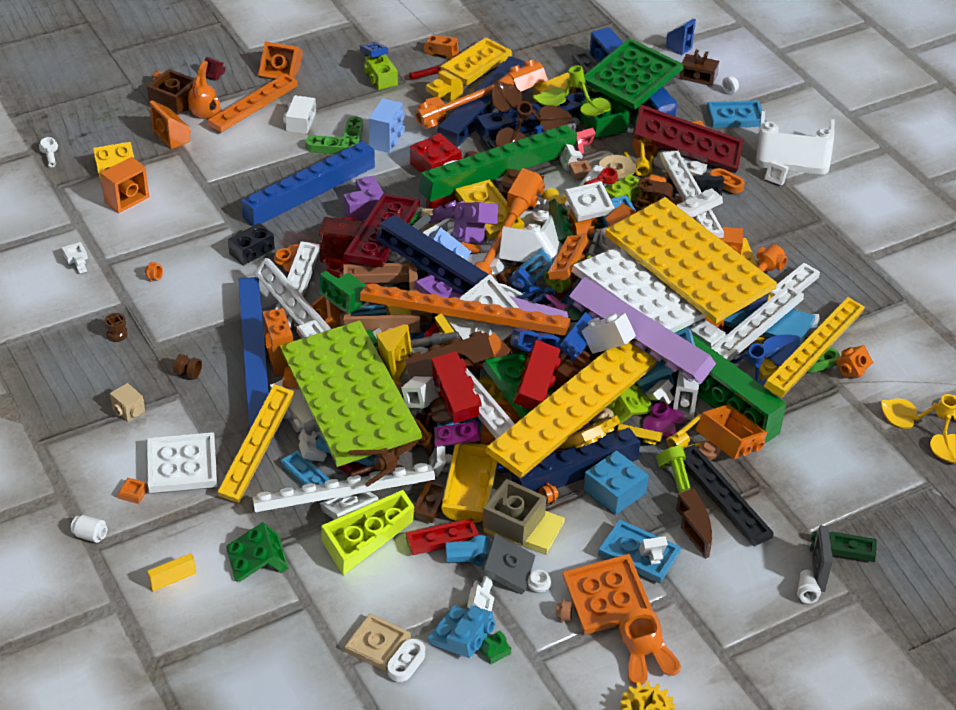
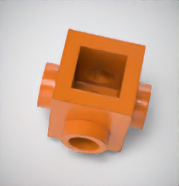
(854, 361)

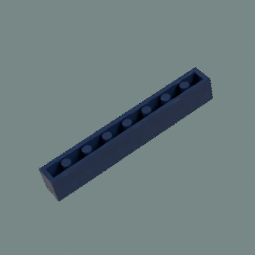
(464, 119)

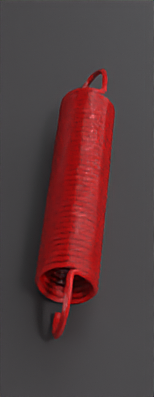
(423, 73)

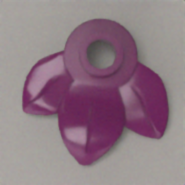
(663, 419)

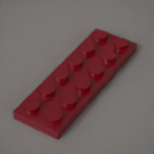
(688, 138)
(365, 247)

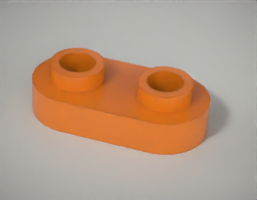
(732, 182)

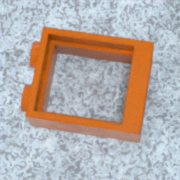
(276, 333)
(731, 431)

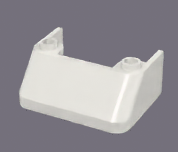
(797, 152)
(537, 234)

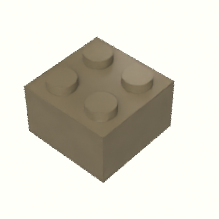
(514, 511)

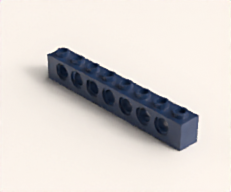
(493, 122)

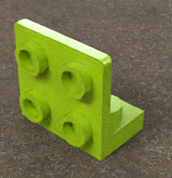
(630, 403)

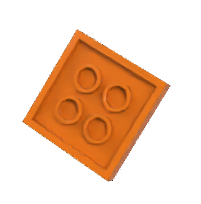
(605, 592)

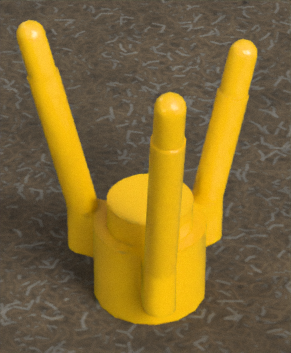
(643, 166)
(681, 437)

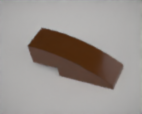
(695, 520)

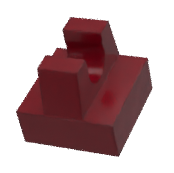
(214, 68)

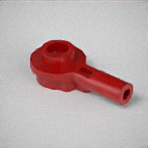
(607, 176)

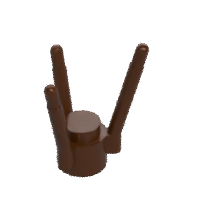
(384, 461)

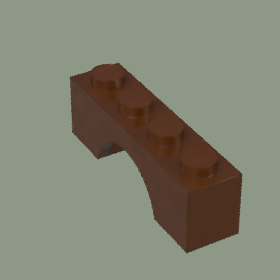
(475, 349)

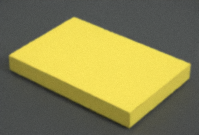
(543, 535)

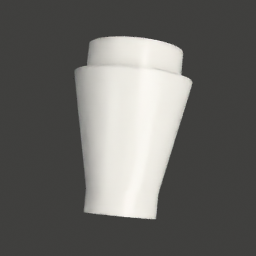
(808, 588)

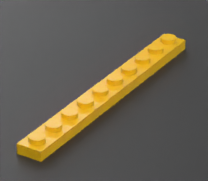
(813, 347)

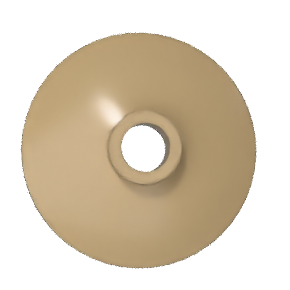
(622, 164)

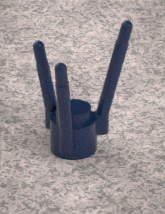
(540, 295)

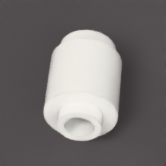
(89, 528)

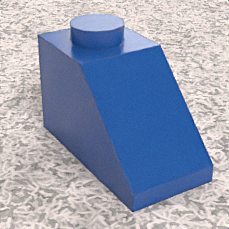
(681, 38)

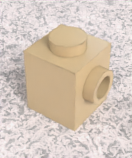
(127, 402)

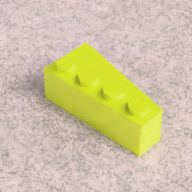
(366, 530)

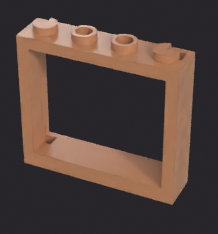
(388, 273)

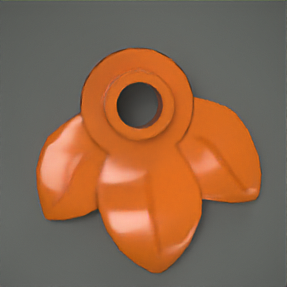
(285, 257)

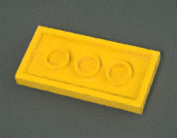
(477, 60)
(488, 193)

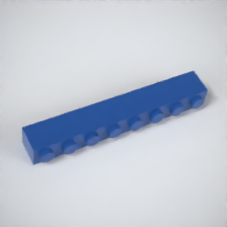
(308, 183)

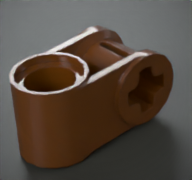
(654, 191)

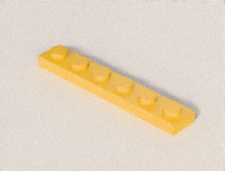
(256, 444)

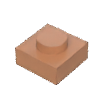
(579, 169)

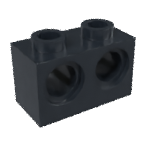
(251, 244)

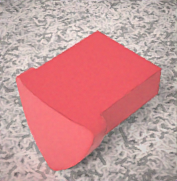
(584, 138)

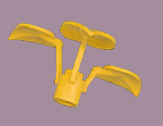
(903, 413)

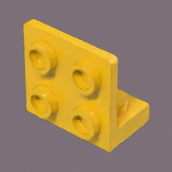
(111, 155)

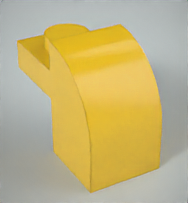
(446, 86)

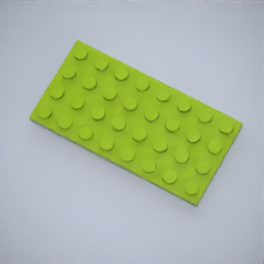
(349, 392)

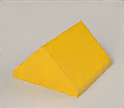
(393, 348)

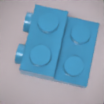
(463, 630)

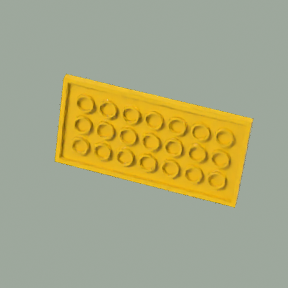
(691, 260)

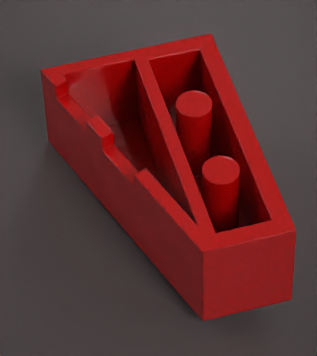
(537, 375)
(455, 387)

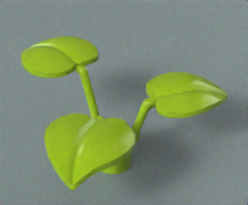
(557, 95)

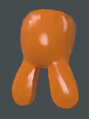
(202, 95)
(642, 639)

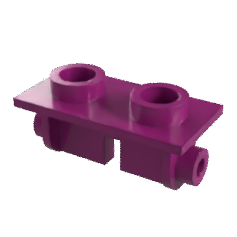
(457, 434)

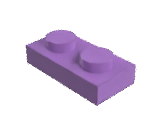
(442, 213)

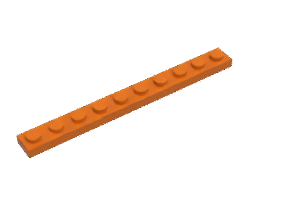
(465, 309)

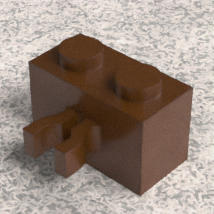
(699, 69)
(570, 369)

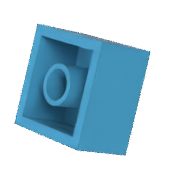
(616, 482)

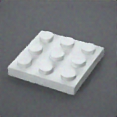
(487, 292)
(181, 462)

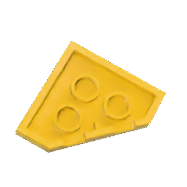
(591, 433)

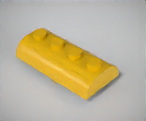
(469, 482)

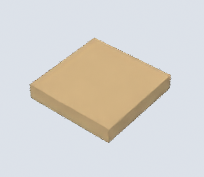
(376, 641)

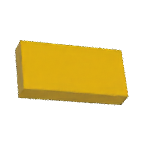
(171, 572)

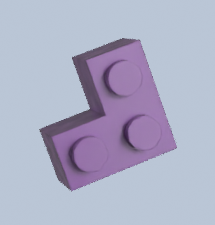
(363, 200)
(471, 221)

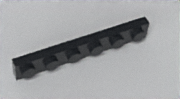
(726, 497)

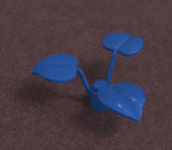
(777, 348)

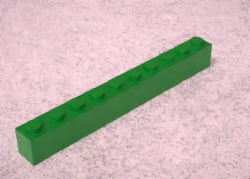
(495, 162)

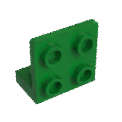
(342, 291)
(255, 550)

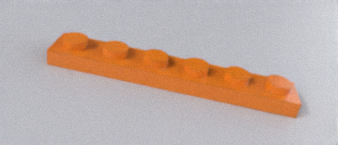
(252, 103)

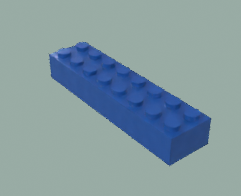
(605, 42)

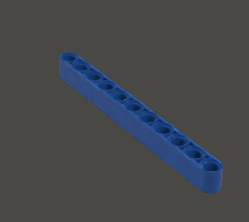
(253, 346)

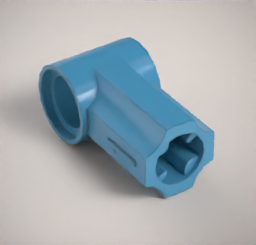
(468, 551)

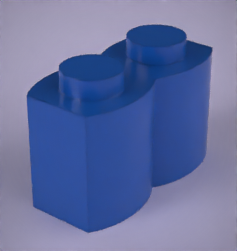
(524, 339)

